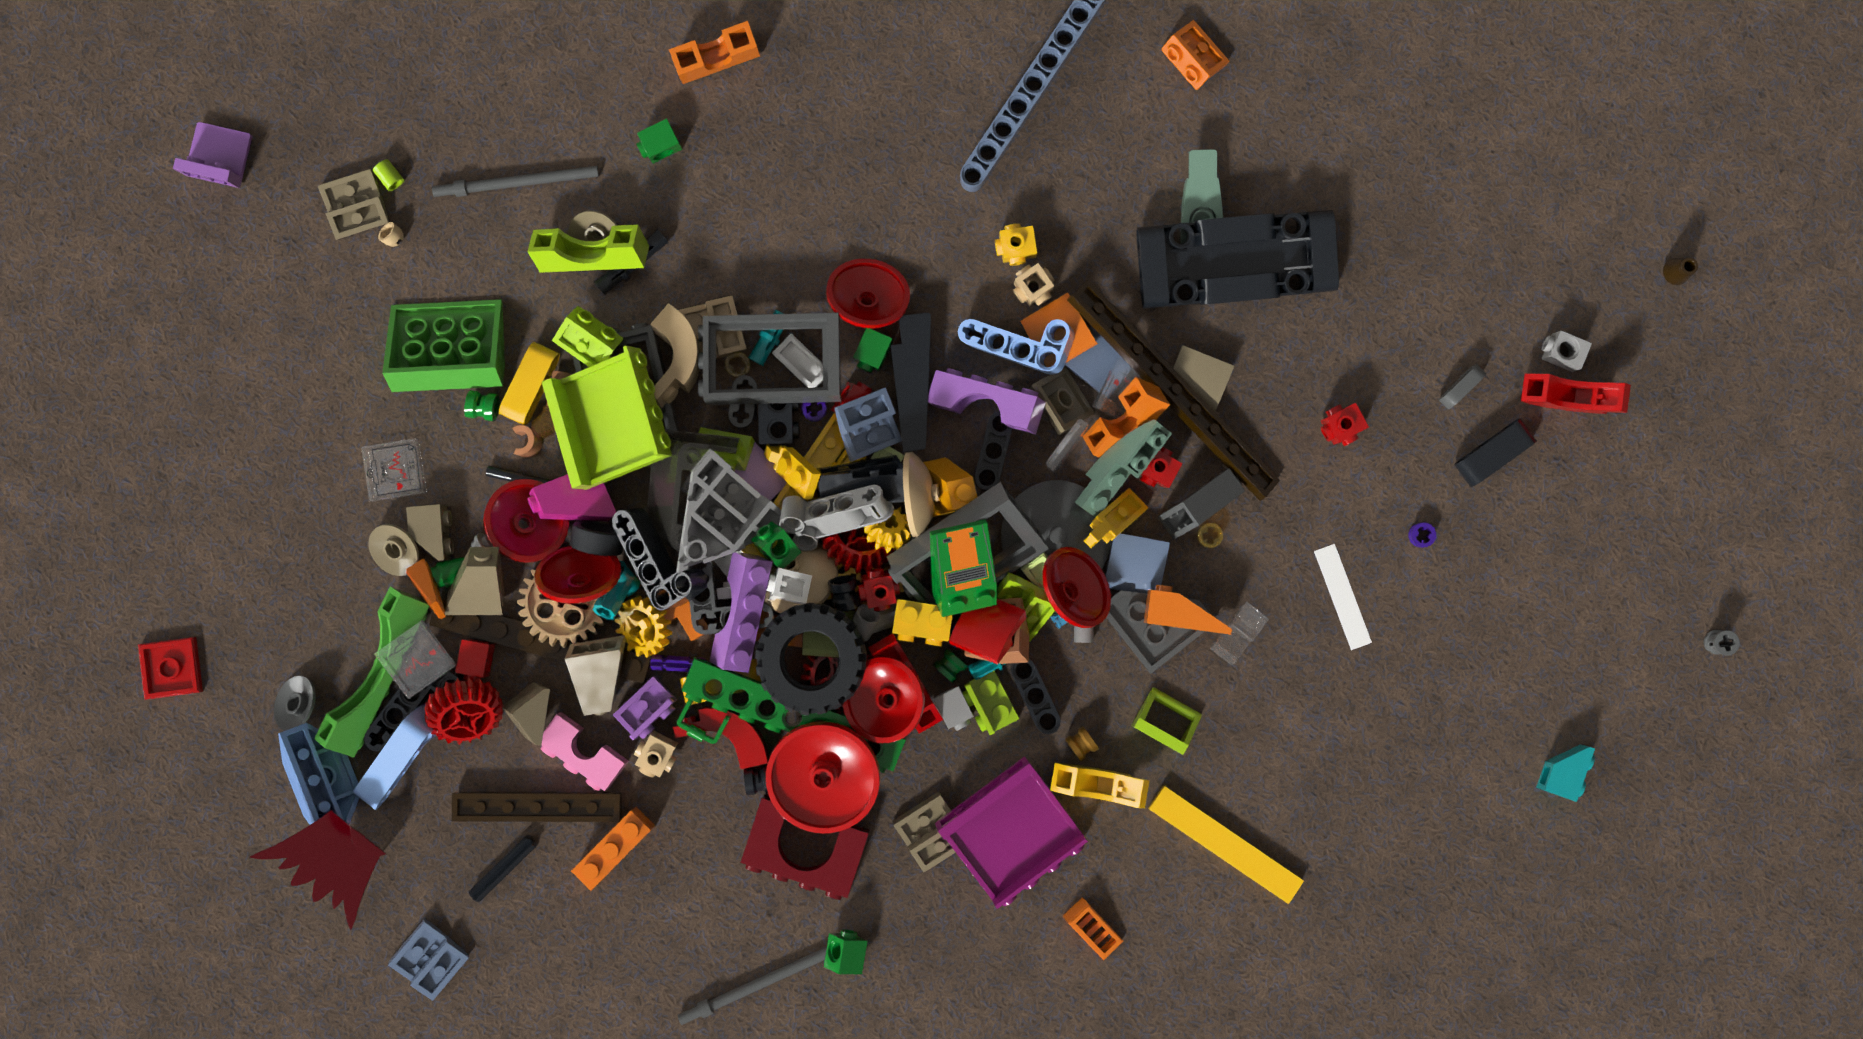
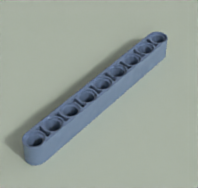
(1023, 95)

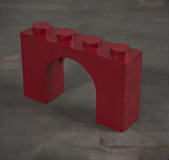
(833, 875)

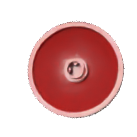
(823, 777)

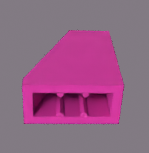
(561, 502)

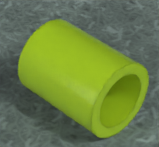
(388, 175)

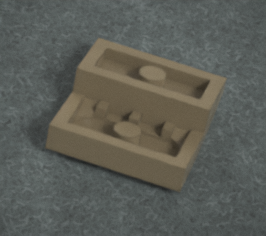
(354, 204)
(1204, 374)
(920, 833)

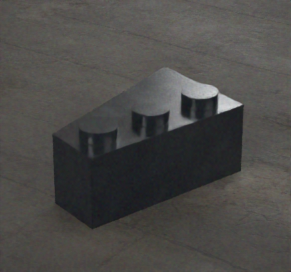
(882, 471)

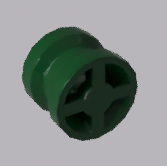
(950, 665)

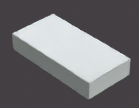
(800, 361)

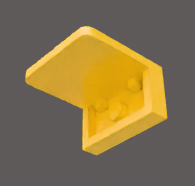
(921, 621)

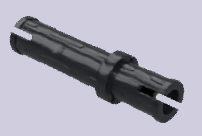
(615, 276)

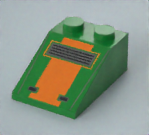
(962, 568)

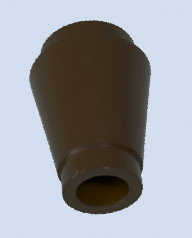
(1679, 270)

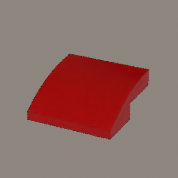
(988, 630)

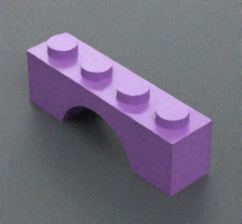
(955, 393)
(736, 641)

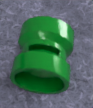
(481, 405)

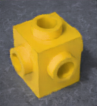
(1016, 234)

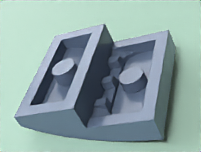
(1094, 363)
(867, 424)
(1136, 563)
(428, 959)

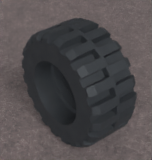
(804, 697)

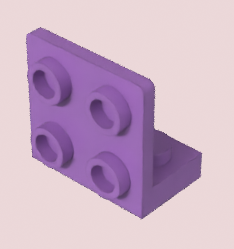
(216, 155)

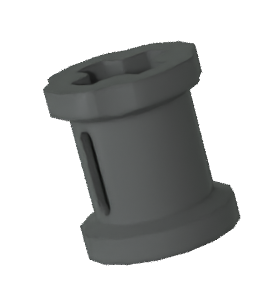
(1717, 636)

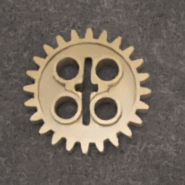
(556, 625)

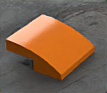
(1062, 310)

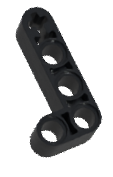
(637, 530)
(406, 705)

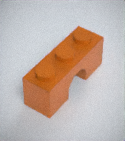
(730, 49)
(1142, 404)
(613, 848)

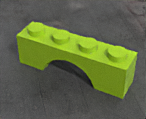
(559, 252)

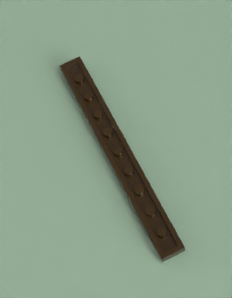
(1178, 392)

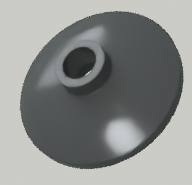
(294, 702)

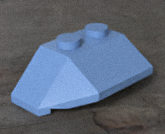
(318, 776)

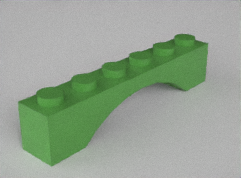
(346, 725)

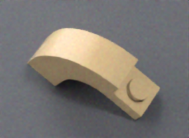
(684, 369)

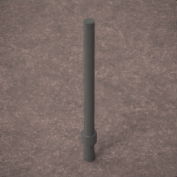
(463, 188)
(706, 1007)

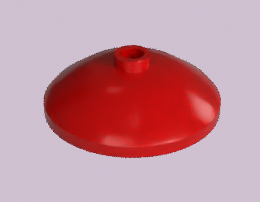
(872, 284)
(502, 527)
(576, 576)
(1076, 587)
(869, 709)

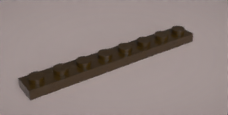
(514, 634)

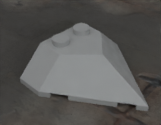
(720, 513)

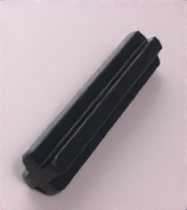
(502, 868)

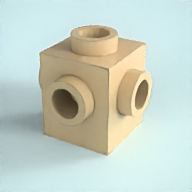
(1035, 275)
(660, 746)

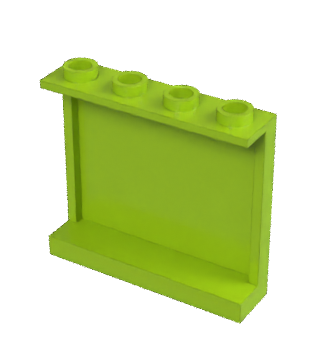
(607, 419)

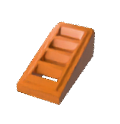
(424, 582)
(1082, 914)

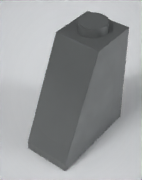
(1201, 504)

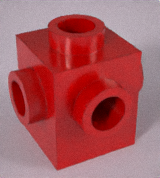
(1352, 421)
(1166, 472)
(870, 582)

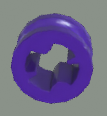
(821, 414)
(1413, 533)

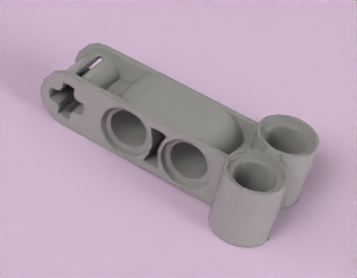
(833, 514)

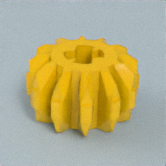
(890, 533)

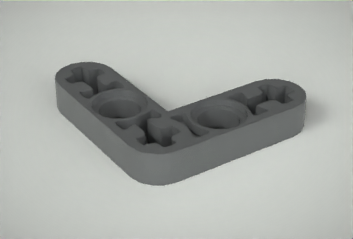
(710, 607)

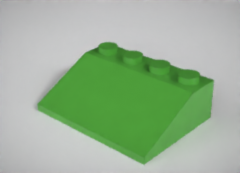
(445, 346)

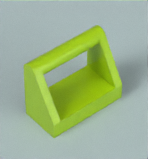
(1160, 735)

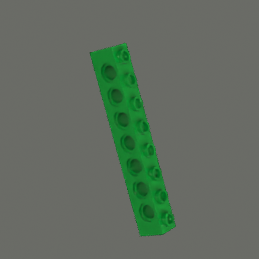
(703, 671)

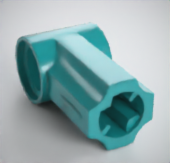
(610, 603)

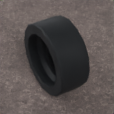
(595, 538)

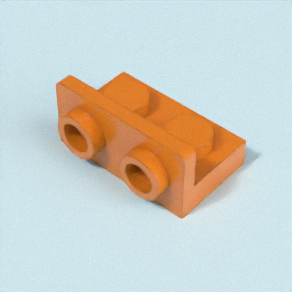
(1194, 54)

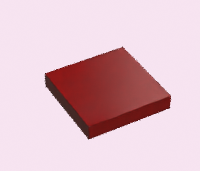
(170, 668)

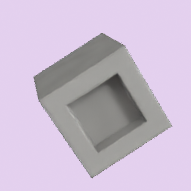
(1576, 347)
(954, 708)

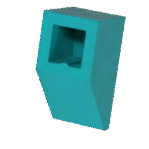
(1566, 772)

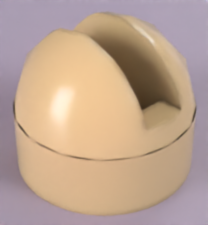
(390, 234)

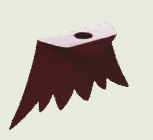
(333, 856)

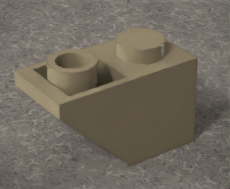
(430, 529)

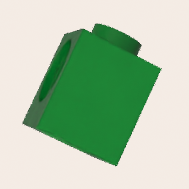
(658, 141)
(872, 350)
(783, 552)
(845, 952)

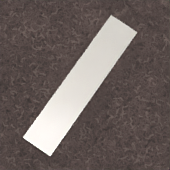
(1342, 597)

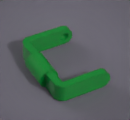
(696, 732)

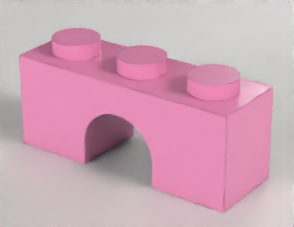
(561, 741)

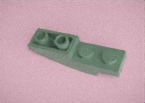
(1124, 458)

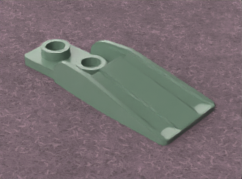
(1201, 189)

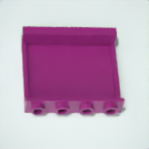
(1011, 833)

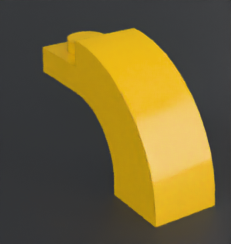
(1099, 784)

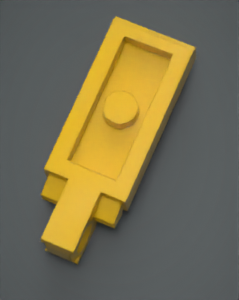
(794, 469)
(1115, 518)

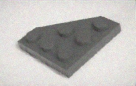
(1149, 642)

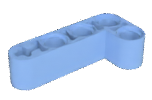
(1013, 342)
(395, 758)

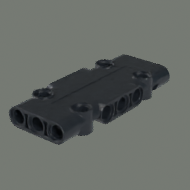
(1238, 259)

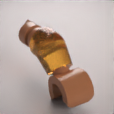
(541, 427)

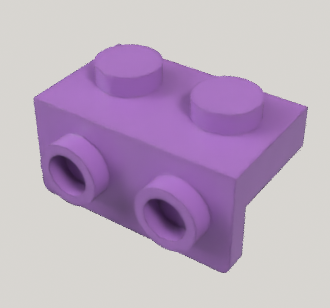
(645, 707)

